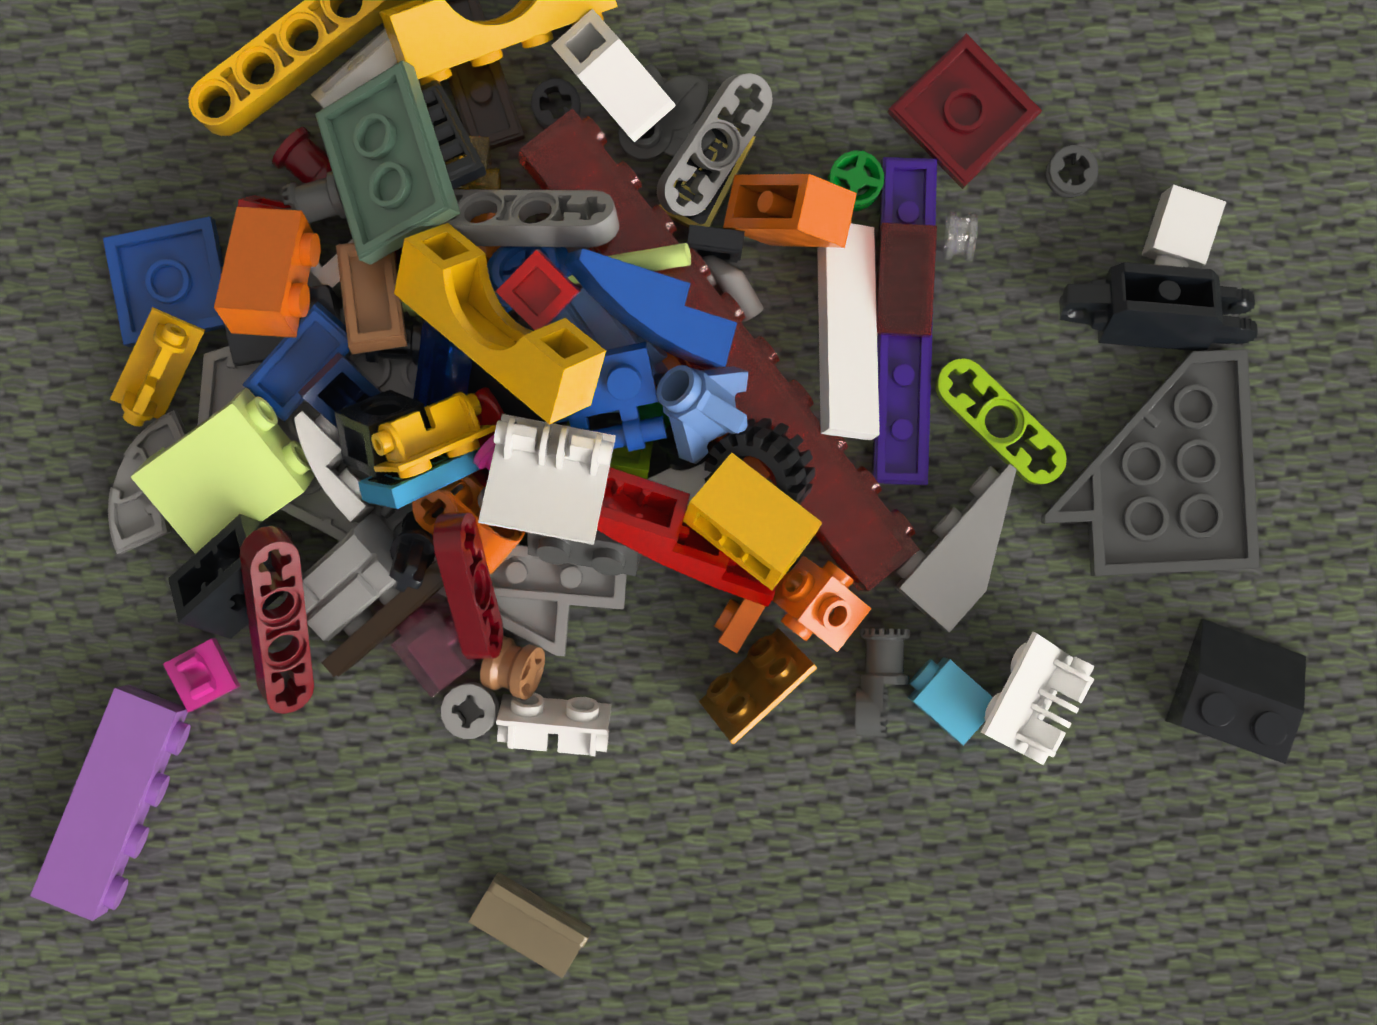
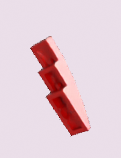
(651, 522)

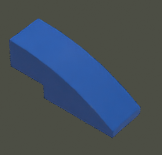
(654, 308)

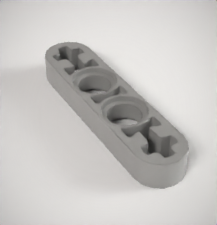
(574, 220)

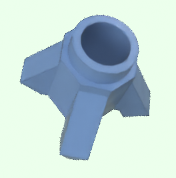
(702, 406)

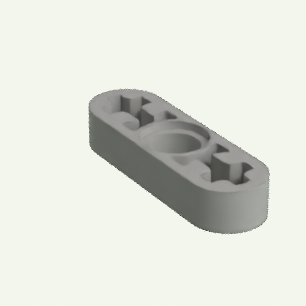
(725, 103)

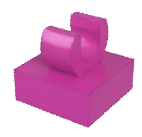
(201, 674)

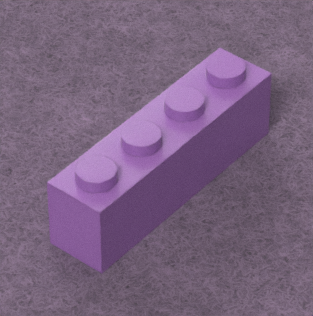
(111, 802)

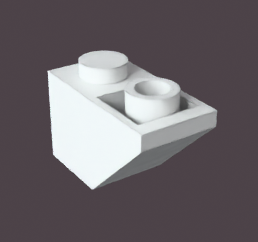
(613, 75)

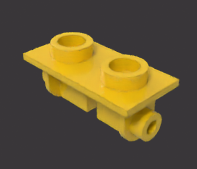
(155, 367)
(411, 446)

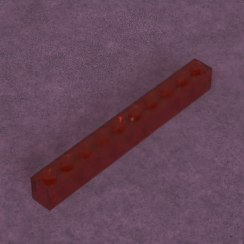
(856, 524)

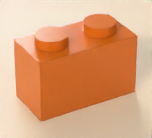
(790, 210)
(267, 272)

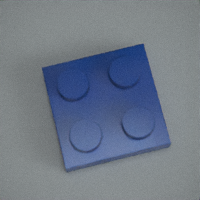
(166, 269)

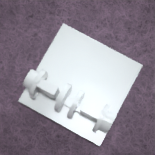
(547, 479)
(1035, 678)

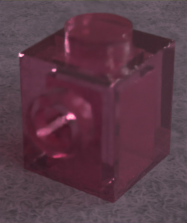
(432, 650)

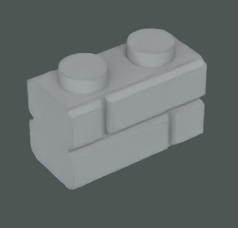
(350, 580)

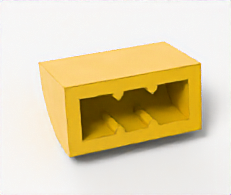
(751, 521)

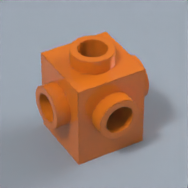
(811, 595)

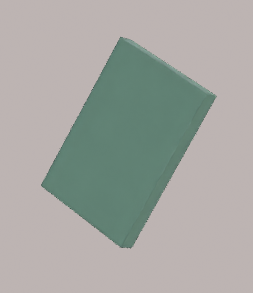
(387, 162)

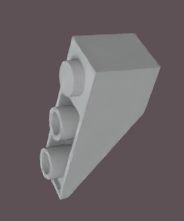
(959, 563)

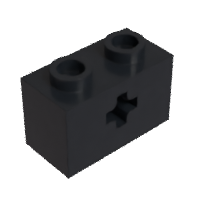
(210, 584)

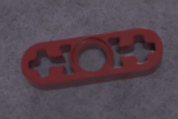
(468, 585)

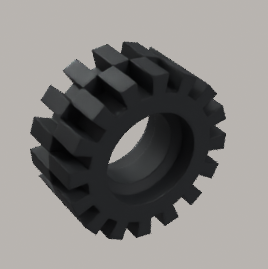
(774, 450)

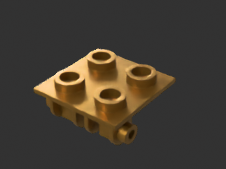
(756, 685)

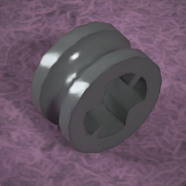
(1086, 179)

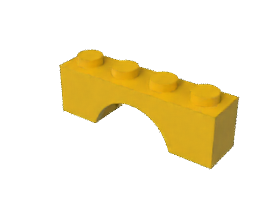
(438, 38)
(450, 288)

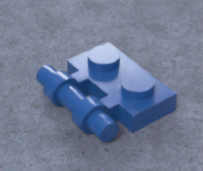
(624, 385)

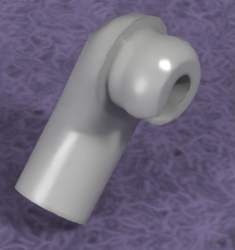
(735, 283)

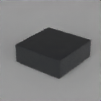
(716, 241)

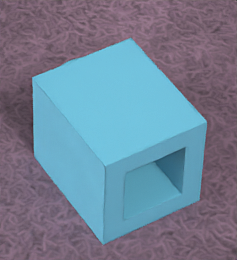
(950, 698)

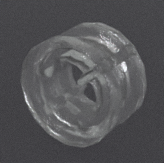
(960, 235)

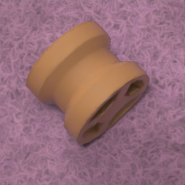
(514, 669)

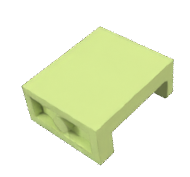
(225, 469)

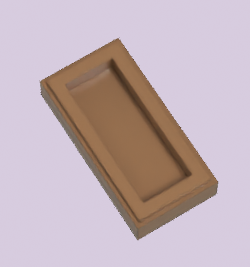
(370, 307)

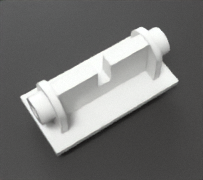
(577, 721)

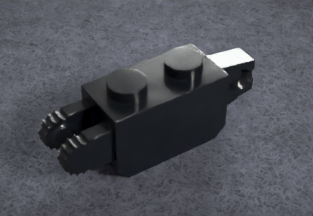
(1161, 308)

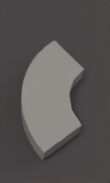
(130, 512)

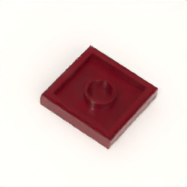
(964, 111)

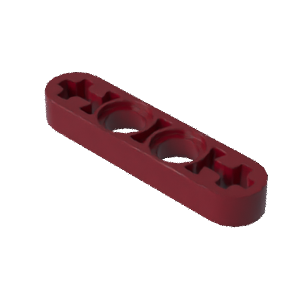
(283, 620)

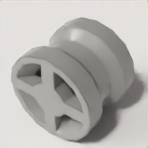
(481, 702)

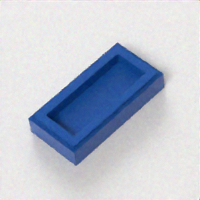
(298, 360)

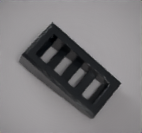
(452, 137)

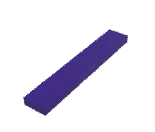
(905, 361)

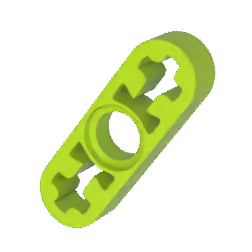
(1023, 419)

